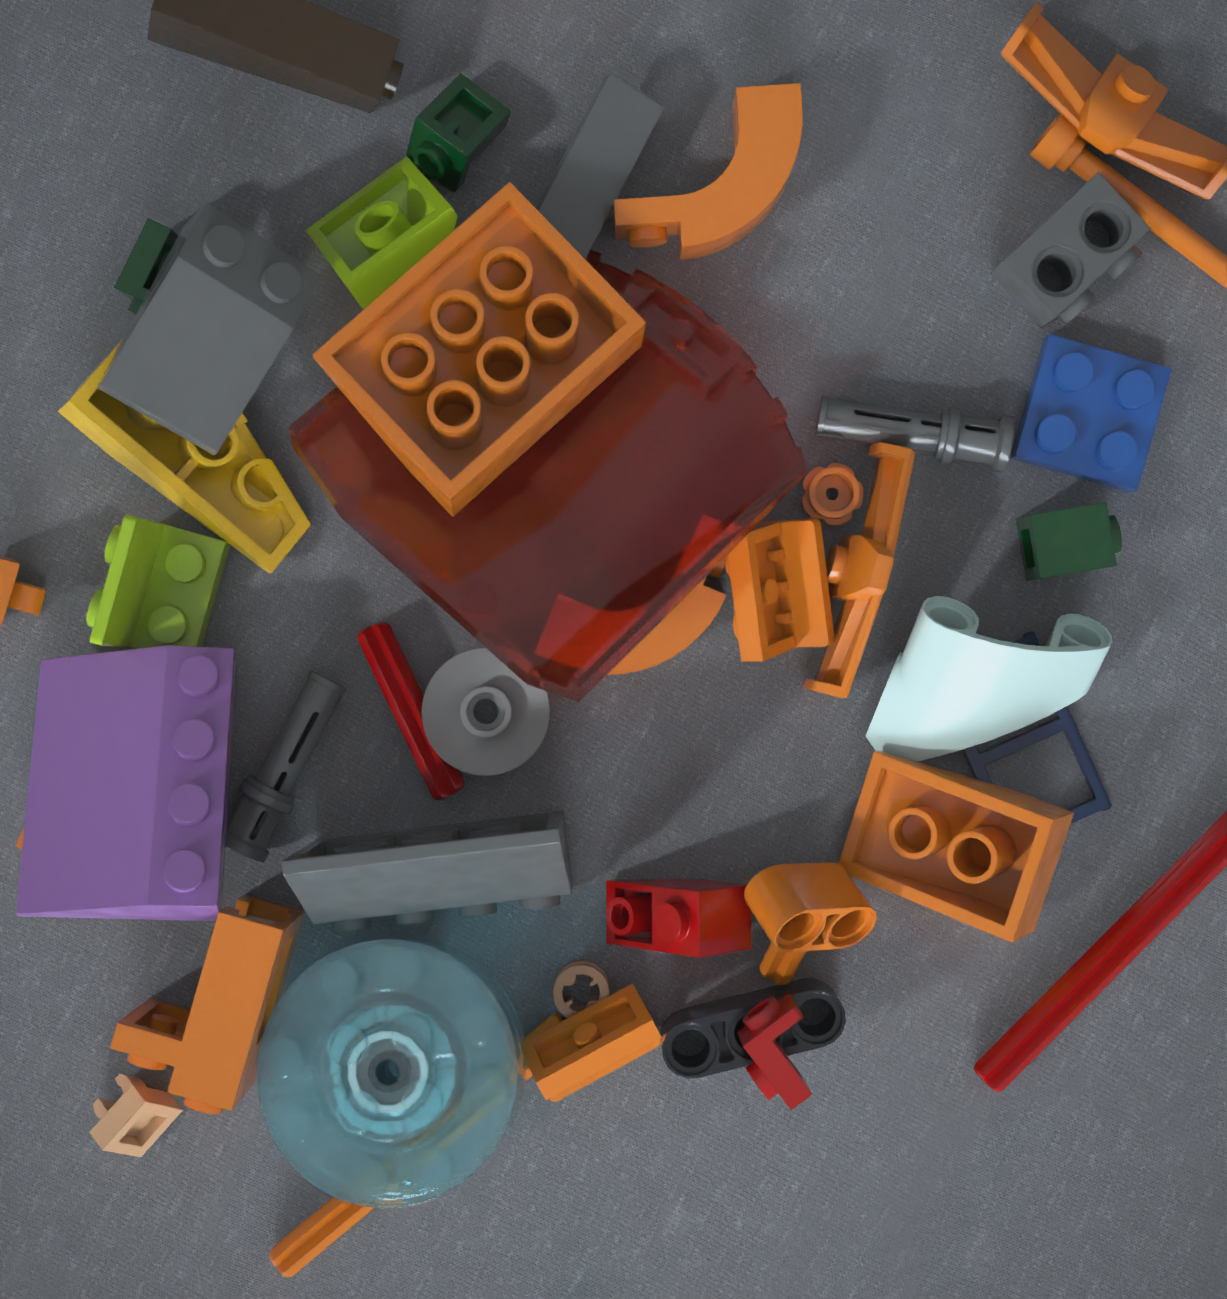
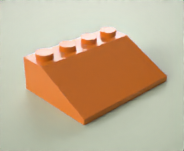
(481, 348)

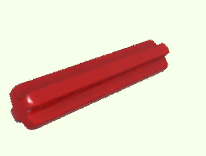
(405, 702)

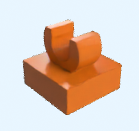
(16, 593)

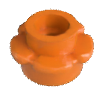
(849, 493)

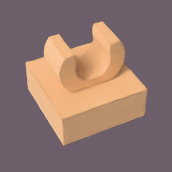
(134, 1119)

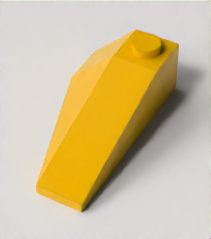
(229, 492)

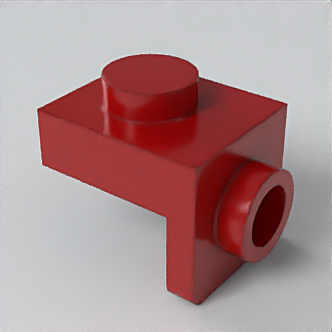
(771, 1066)

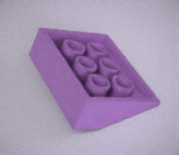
(129, 785)

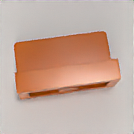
(591, 1044)

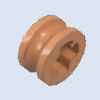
(567, 977)

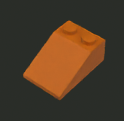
(955, 844)

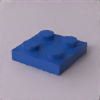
(1091, 413)

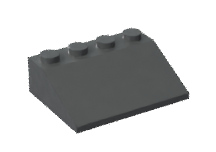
(432, 870)

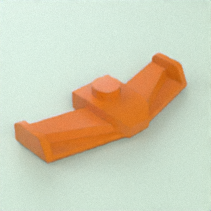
(1115, 108)
(862, 569)

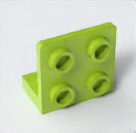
(156, 586)

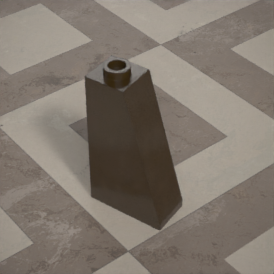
(285, 44)

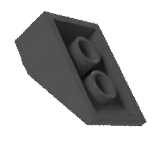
(209, 329)

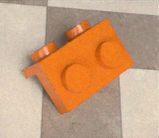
(780, 589)

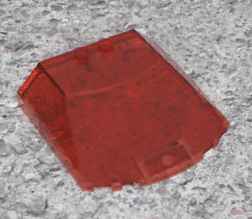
(600, 516)

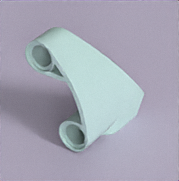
(971, 688)

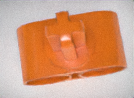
(805, 911)

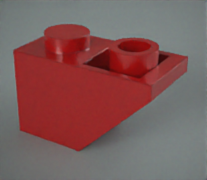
(678, 916)

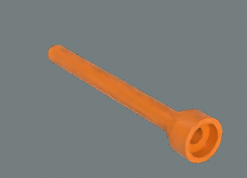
(1065, 149)

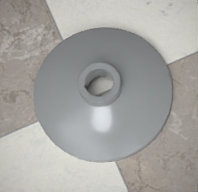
(478, 746)

